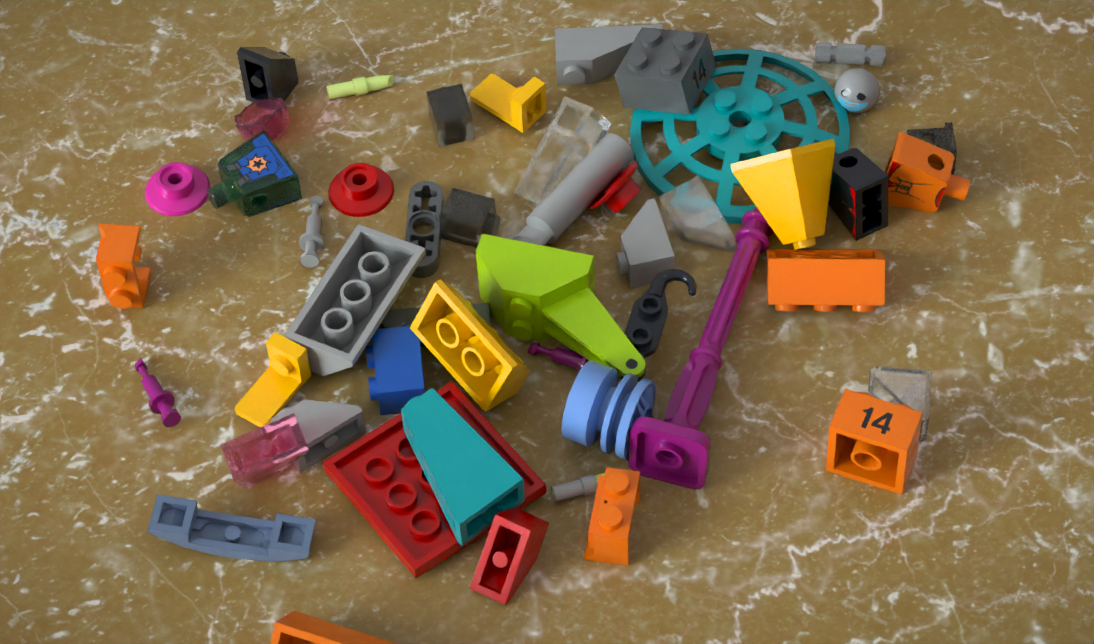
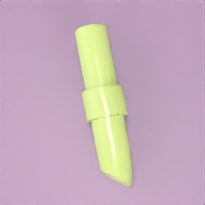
(359, 86)

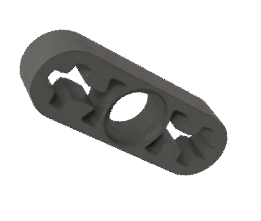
(418, 216)

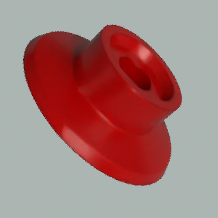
(361, 190)
(619, 191)

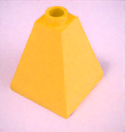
(791, 190)

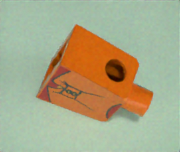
(921, 175)

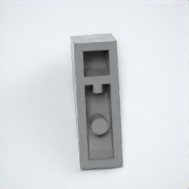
(592, 52)

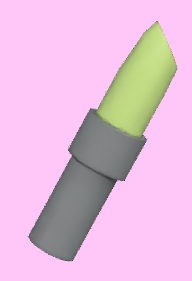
(583, 486)

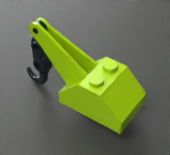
(552, 293)

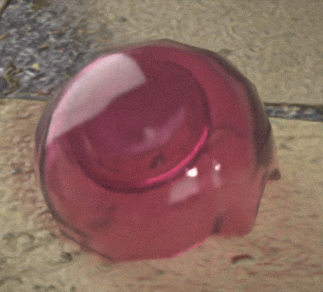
(263, 115)

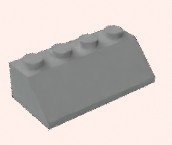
(353, 298)

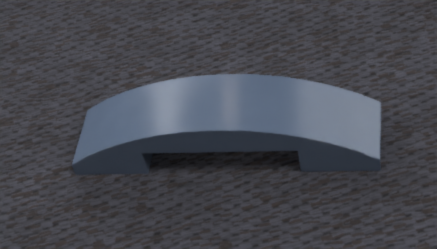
(229, 534)

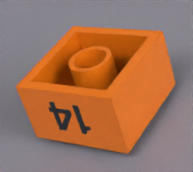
(873, 441)

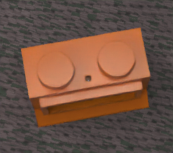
(115, 258)
(612, 516)

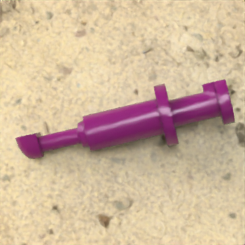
(560, 356)
(160, 400)

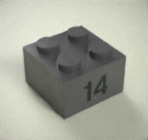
(665, 70)

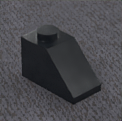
(266, 73)

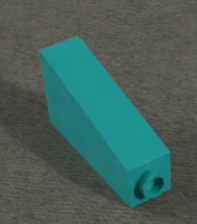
(460, 466)

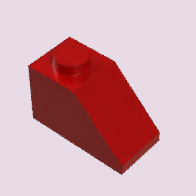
(508, 554)

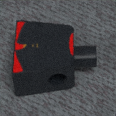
(859, 193)

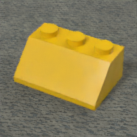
(468, 347)

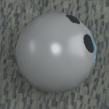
(857, 90)

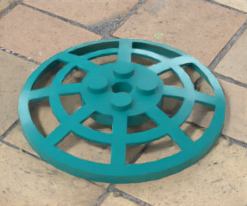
(733, 143)

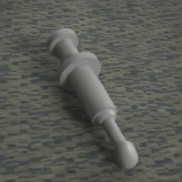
(311, 240)

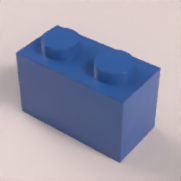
(397, 368)

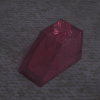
(265, 451)

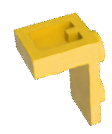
(514, 105)
(278, 384)

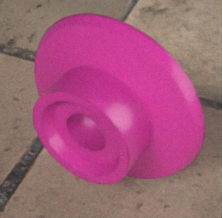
(177, 189)

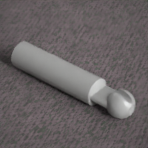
(577, 191)

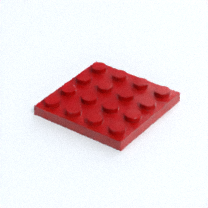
(394, 495)

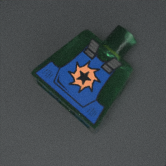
(255, 178)

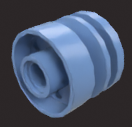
(604, 409)

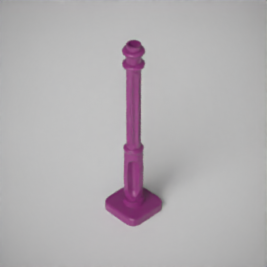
(675, 447)

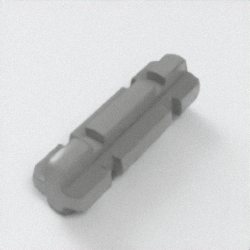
(850, 53)

